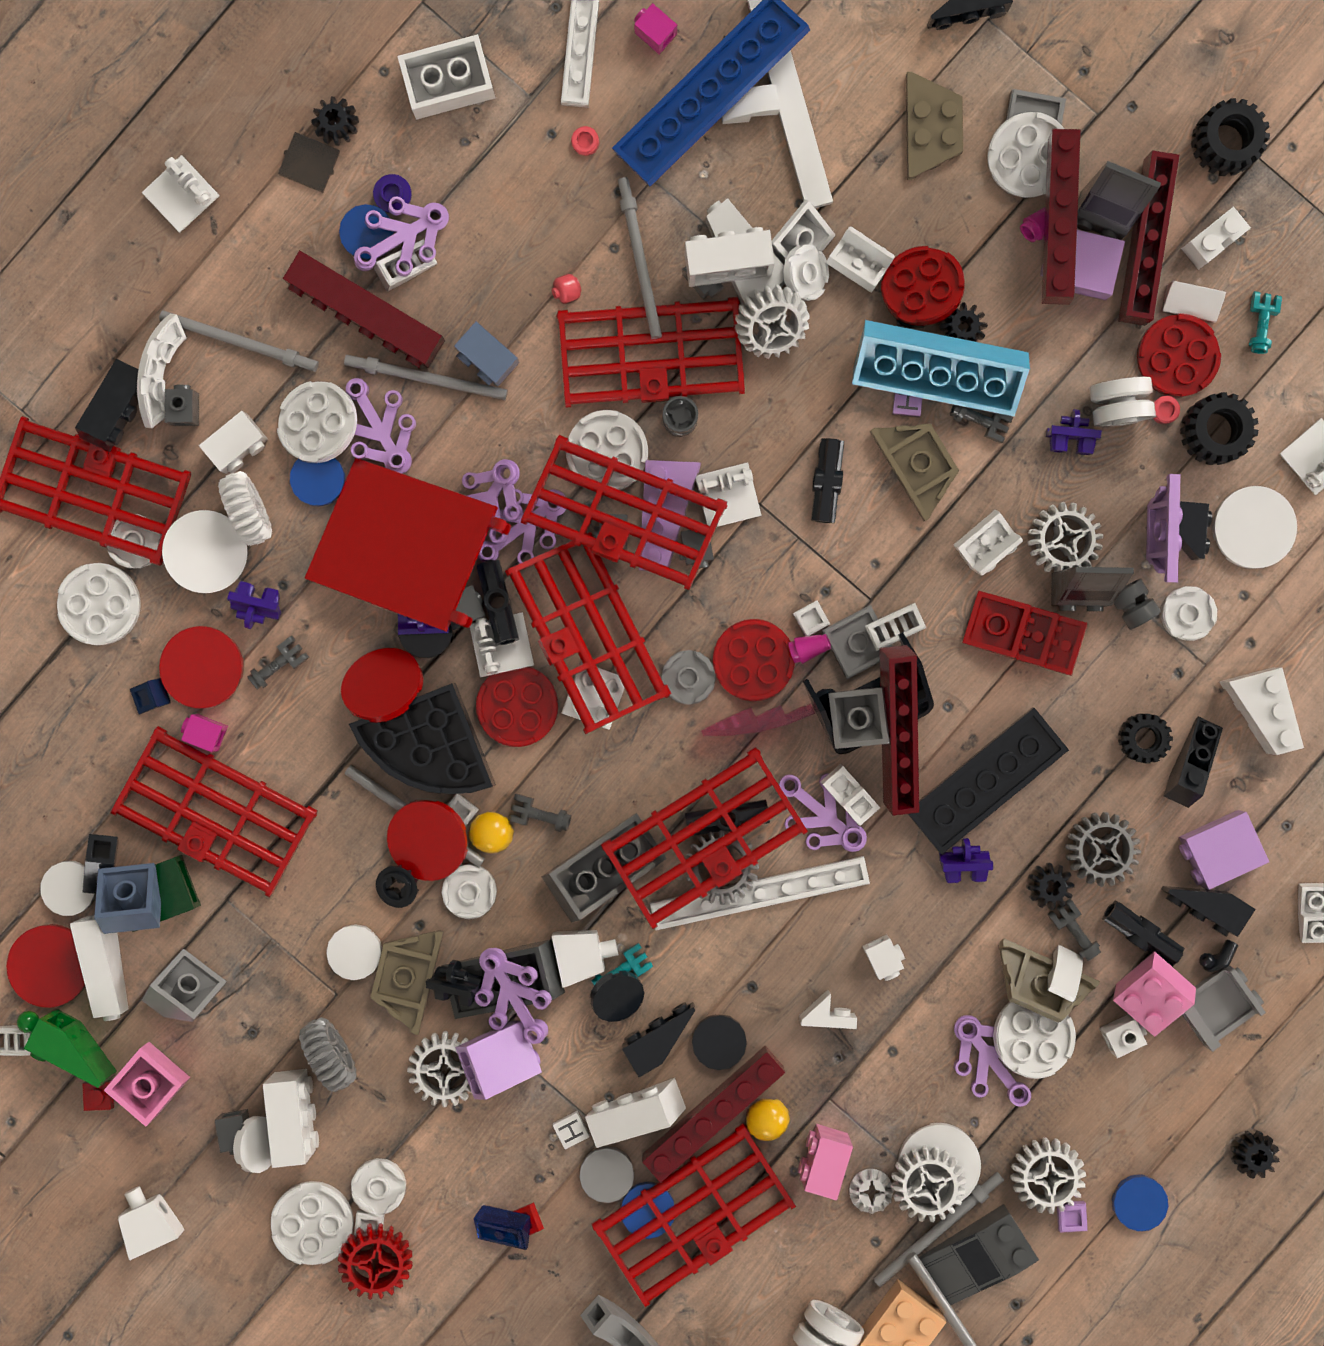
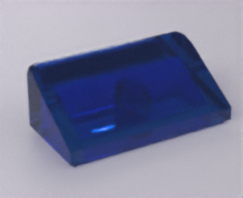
(503, 1227)

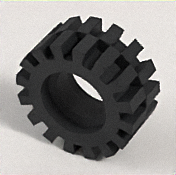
(1161, 743)

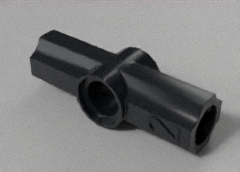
(827, 480)
(500, 618)
(742, 814)
(1142, 932)

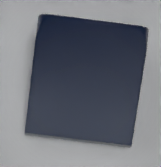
(149, 695)

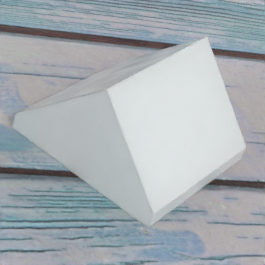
(802, 228)

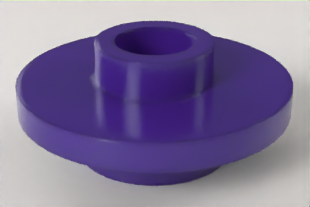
(389, 187)

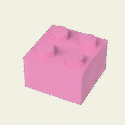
(1154, 994)
(147, 1083)
(825, 1161)

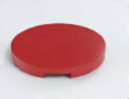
(923, 286)
(1179, 355)
(753, 660)
(201, 667)
(381, 684)
(517, 706)
(427, 839)
(45, 966)

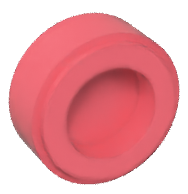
(585, 141)
(1166, 409)

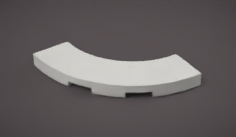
(150, 381)

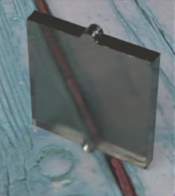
(309, 162)

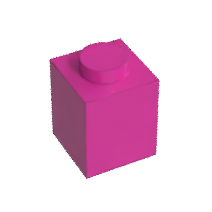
(655, 28)
(203, 732)

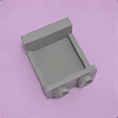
(1222, 1006)

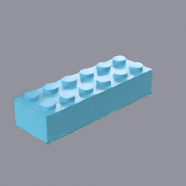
(940, 368)

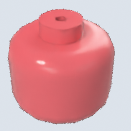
(566, 288)

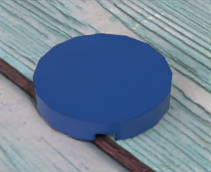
(356, 234)
(317, 482)
(1140, 1203)
(645, 1213)

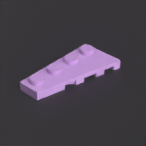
(682, 474)

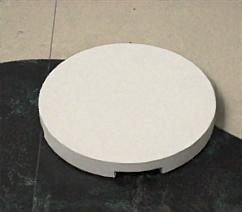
(1020, 153)
(317, 421)
(610, 435)
(1254, 527)
(204, 551)
(98, 604)
(1032, 1042)
(945, 1138)
(311, 1223)

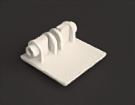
(180, 193)
(1307, 457)
(735, 487)
(500, 658)
(591, 696)

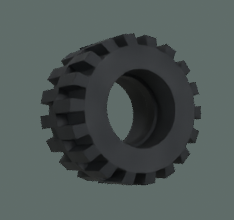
(1248, 124)
(1241, 426)

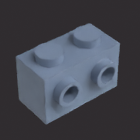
(486, 354)

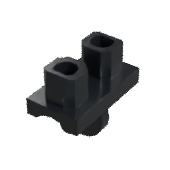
(454, 981)

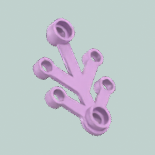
(404, 234)
(382, 430)
(499, 483)
(529, 530)
(825, 817)
(512, 992)
(986, 1056)

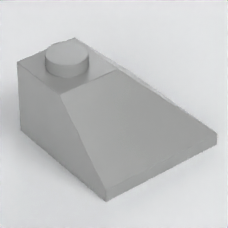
(859, 717)
(183, 988)

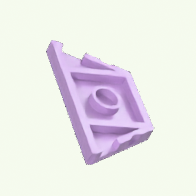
(1163, 529)

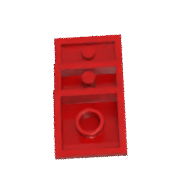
(1025, 633)

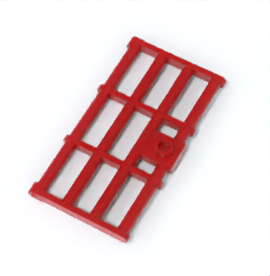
(652, 372)
(99, 470)
(615, 531)
(569, 641)
(203, 830)
(715, 855)
(706, 1232)

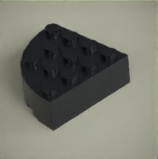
(429, 745)

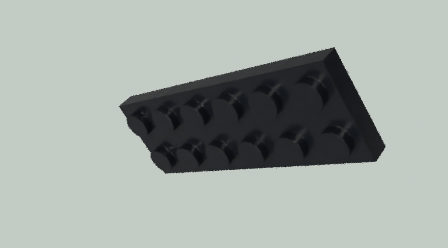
(988, 780)

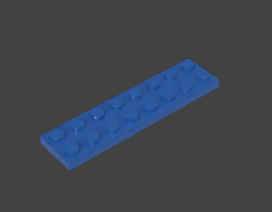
(710, 89)

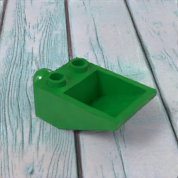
(66, 1045)

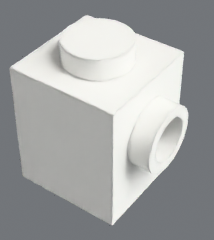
(884, 957)
(1124, 1035)

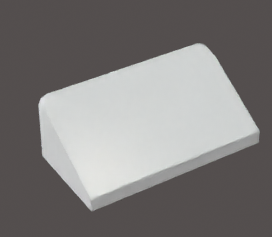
(1193, 300)

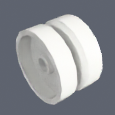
(1122, 401)
(827, 1327)

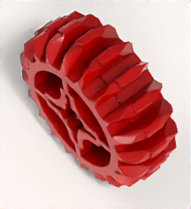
(386, 1262)

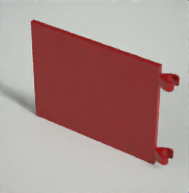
(403, 544)

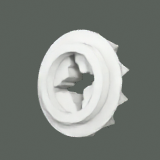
(862, 1182)

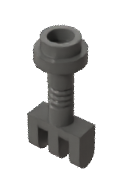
(992, 424)
(287, 656)
(560, 820)
(1089, 949)

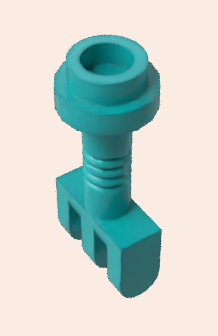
(1260, 343)
(631, 964)

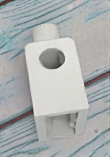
(581, 954)
(147, 1223)

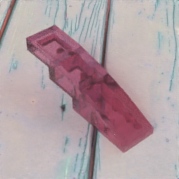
(746, 721)

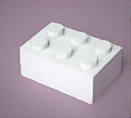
(446, 77)
(729, 257)
(290, 1117)

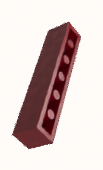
(1061, 216)
(1149, 242)
(363, 309)
(900, 756)
(712, 1114)

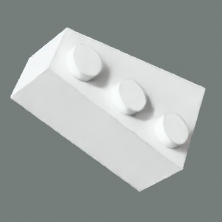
(1267, 709)
(635, 1113)

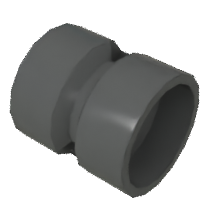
(680, 416)
(1136, 605)

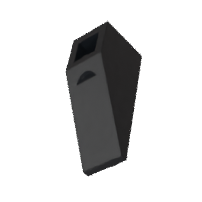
(967, 12)
(1194, 763)
(1219, 907)
(653, 1045)

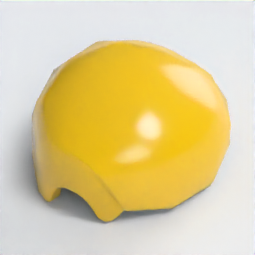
(491, 832)
(767, 1119)

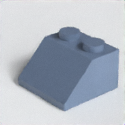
(127, 898)

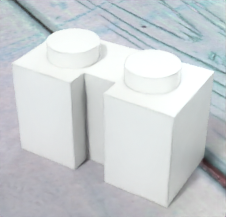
(1216, 238)
(234, 442)

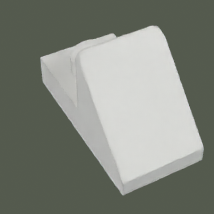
(819, 1015)

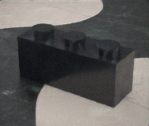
(110, 407)

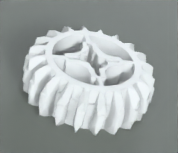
(770, 312)
(245, 508)
(1059, 528)
(433, 1070)
(1069, 1176)
(937, 1179)

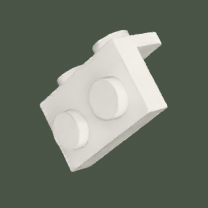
(860, 259)
(988, 543)

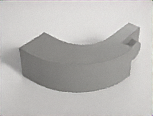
(615, 1325)

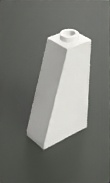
(726, 217)
(100, 968)

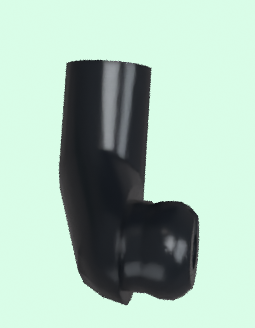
(1221, 960)

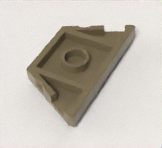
(933, 125)
(918, 462)
(403, 976)
(1028, 982)

